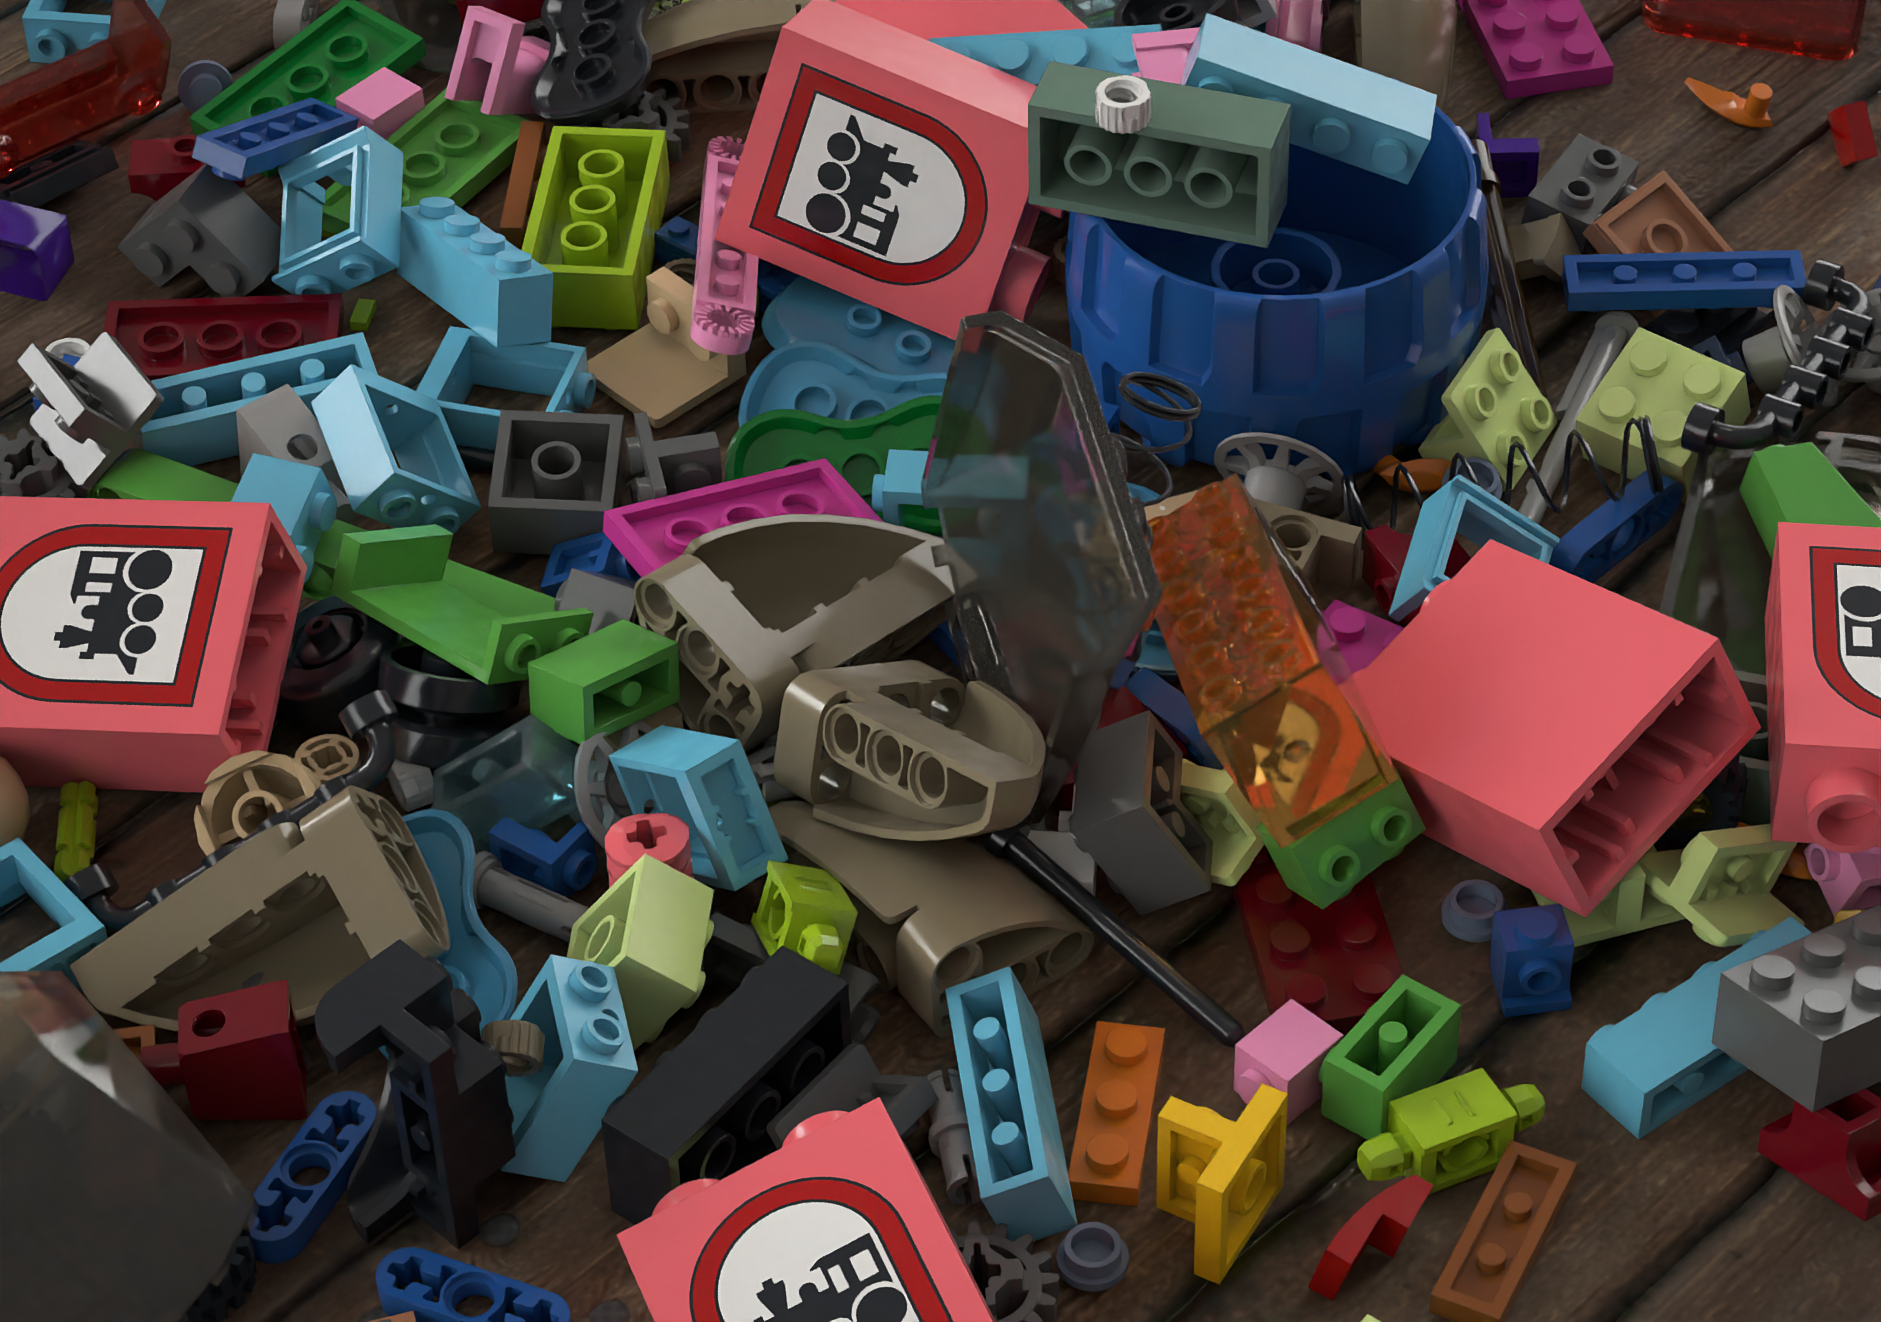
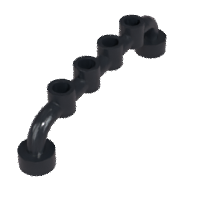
(1801, 384)
(364, 718)

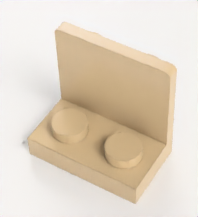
(660, 364)

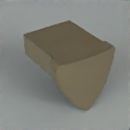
(1541, 247)

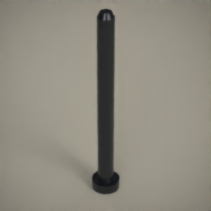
(1015, 845)

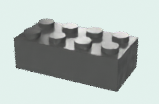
(1809, 1012)

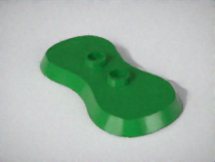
(852, 447)

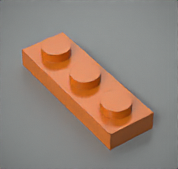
(1116, 1113)

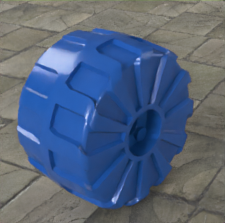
(1321, 336)

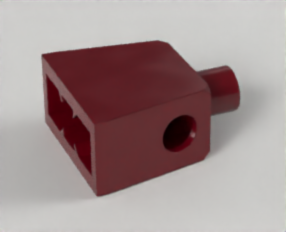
(237, 1056)

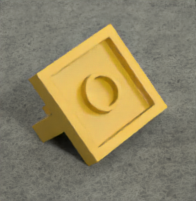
(1221, 1173)

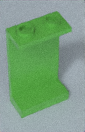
(399, 583)

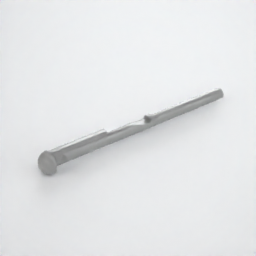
(1605, 345)

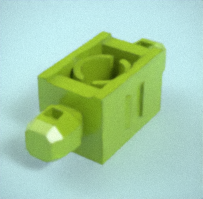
(806, 914)
(1450, 1130)

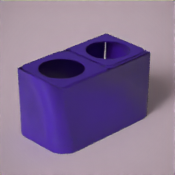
(50, 252)

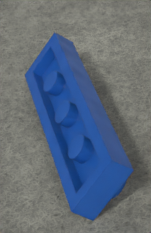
(271, 138)
(1679, 280)

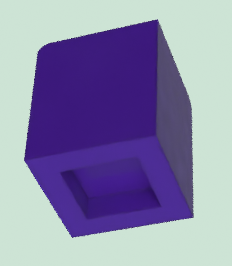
(1512, 159)

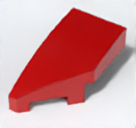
(1852, 133)
(1378, 1223)

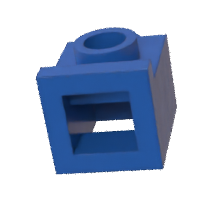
(1531, 959)

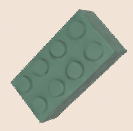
(1198, 168)

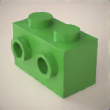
(604, 681)
(1348, 847)
(1390, 1053)

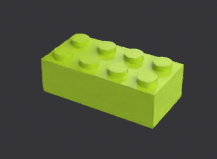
(597, 222)

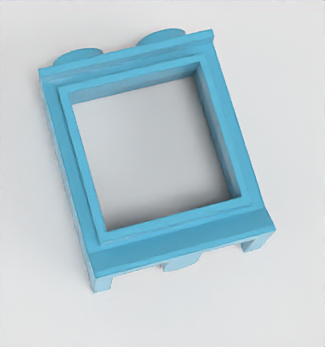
(372, 241)
(1475, 515)

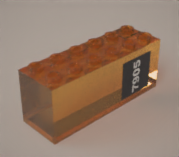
(1262, 664)

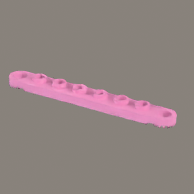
(723, 275)

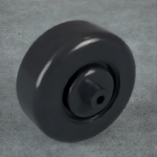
(331, 663)

